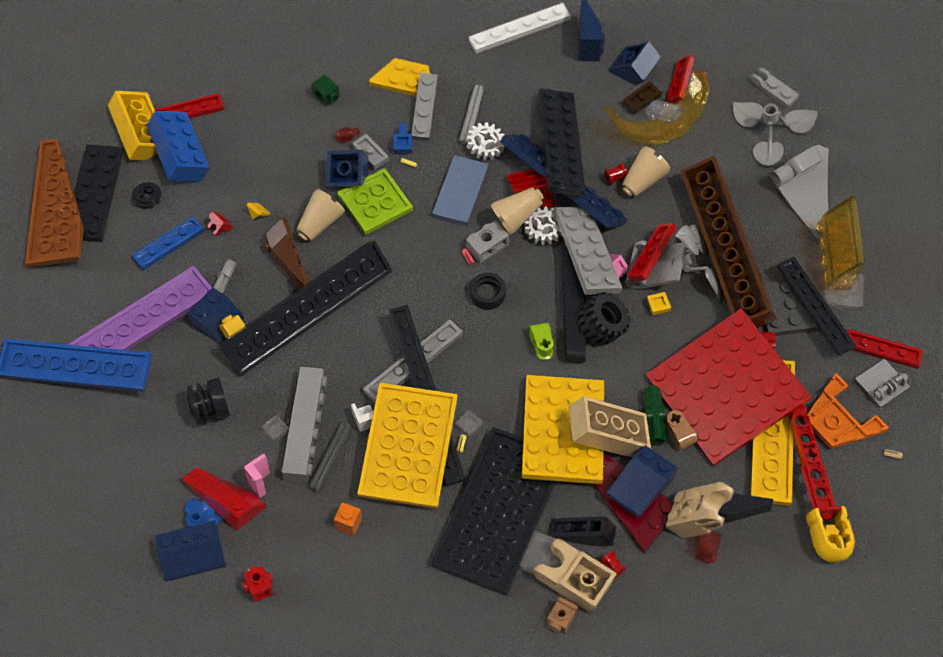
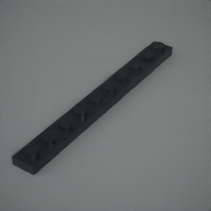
(422, 379)

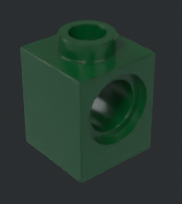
(325, 90)

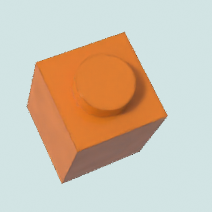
(347, 519)

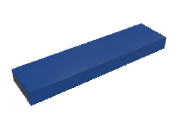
(168, 243)

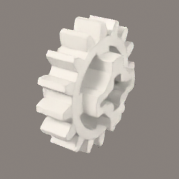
(485, 141)
(544, 226)

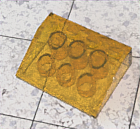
(841, 245)

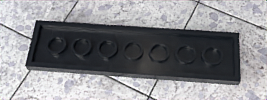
(561, 142)

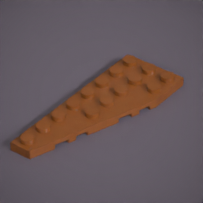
(55, 217)

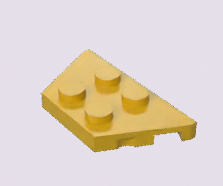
(399, 77)

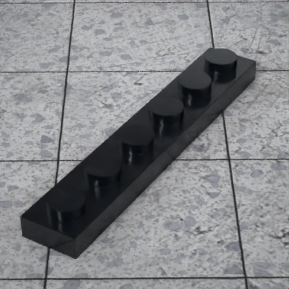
(816, 306)

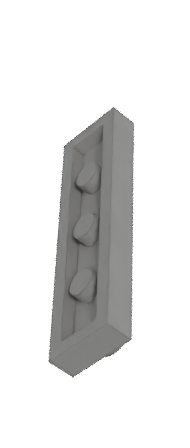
(424, 106)

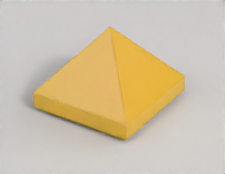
(257, 211)

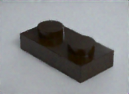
(642, 97)

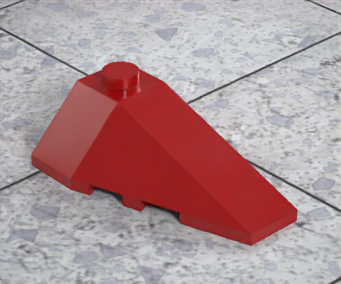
(227, 499)

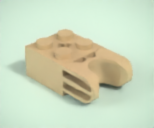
(697, 509)
(573, 573)

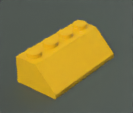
(131, 114)

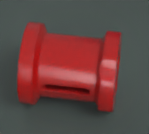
(615, 173)
(612, 563)

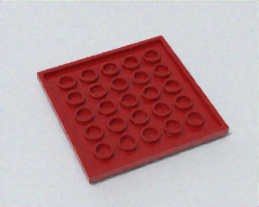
(729, 386)

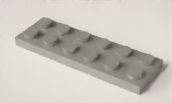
(587, 251)

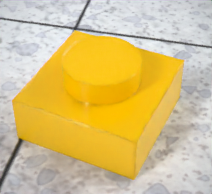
(658, 303)

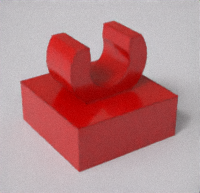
(220, 222)

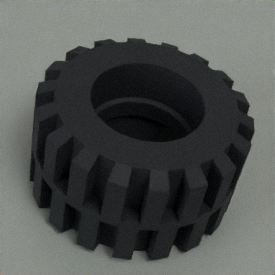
(603, 318)

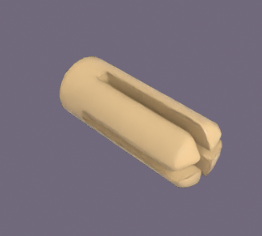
(894, 454)

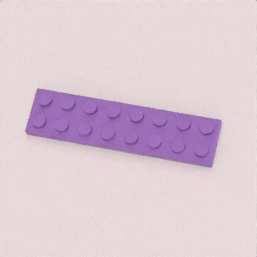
(148, 313)

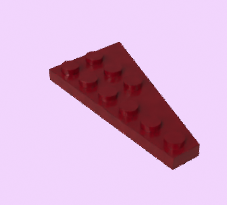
(650, 523)

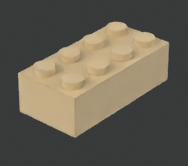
(608, 427)

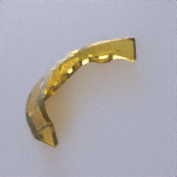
(662, 131)

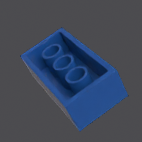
(177, 146)

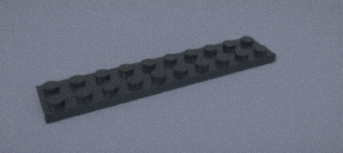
(305, 308)

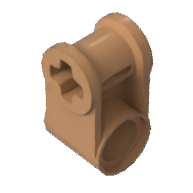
(681, 433)

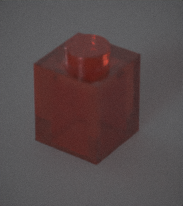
(708, 547)

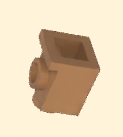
(561, 624)

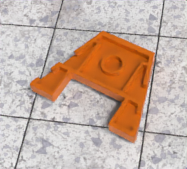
(835, 423)

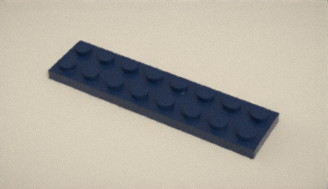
(591, 202)

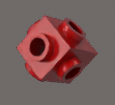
(258, 583)

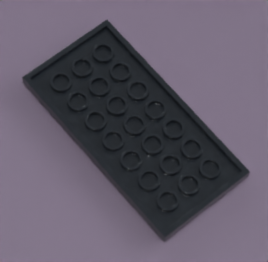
(493, 517)

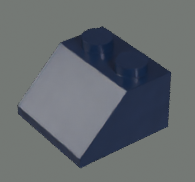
(635, 62)
(346, 168)
(210, 311)

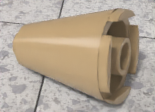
(644, 172)
(517, 208)
(318, 215)

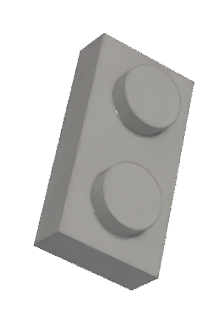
(377, 156)

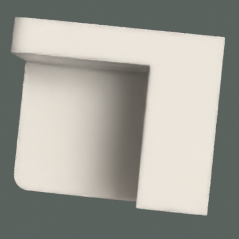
(362, 416)

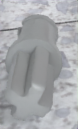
(224, 276)

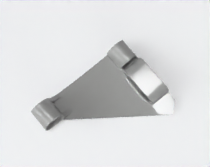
(805, 185)

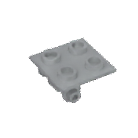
(883, 382)

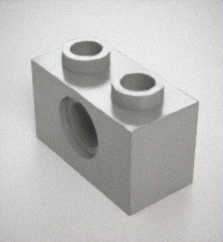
(483, 250)

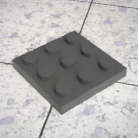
(789, 311)

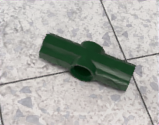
(655, 415)

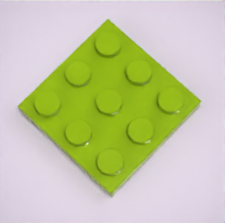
(375, 202)

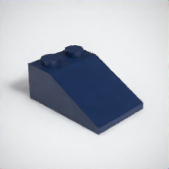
(590, 35)
(642, 481)

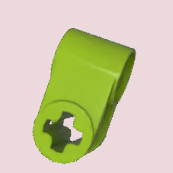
(542, 340)

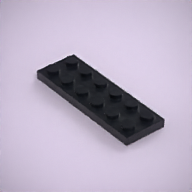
(96, 188)

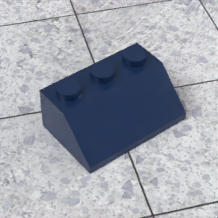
(190, 551)

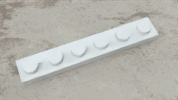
(519, 28)

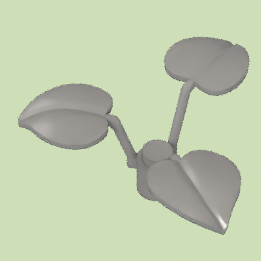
(767, 152)
(694, 241)

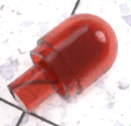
(346, 134)

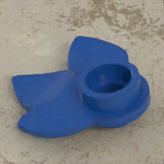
(200, 511)

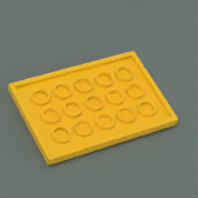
(548, 431)
(408, 445)

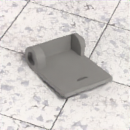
(666, 269)

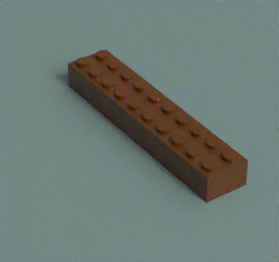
(727, 241)

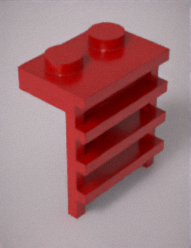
(531, 178)

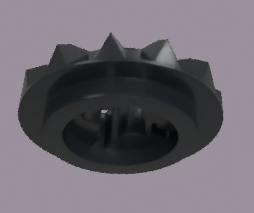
(151, 189)

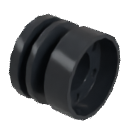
(207, 401)

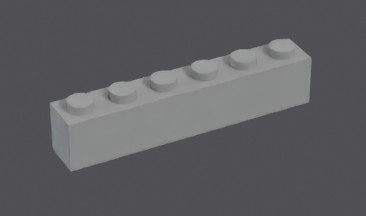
(303, 425)

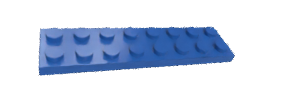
(75, 364)

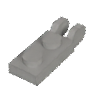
(774, 88)

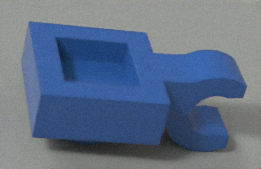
(402, 141)

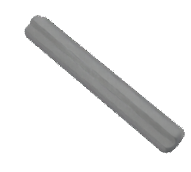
(471, 112)

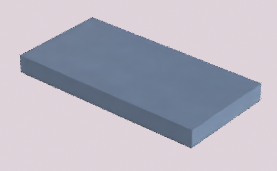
(460, 190)

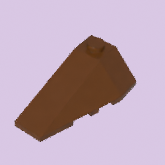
(283, 251)

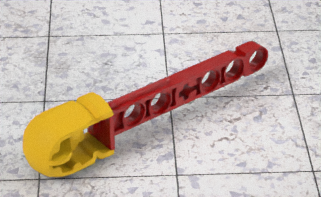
(834, 541)

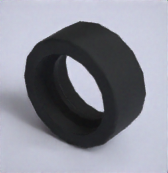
(487, 303)

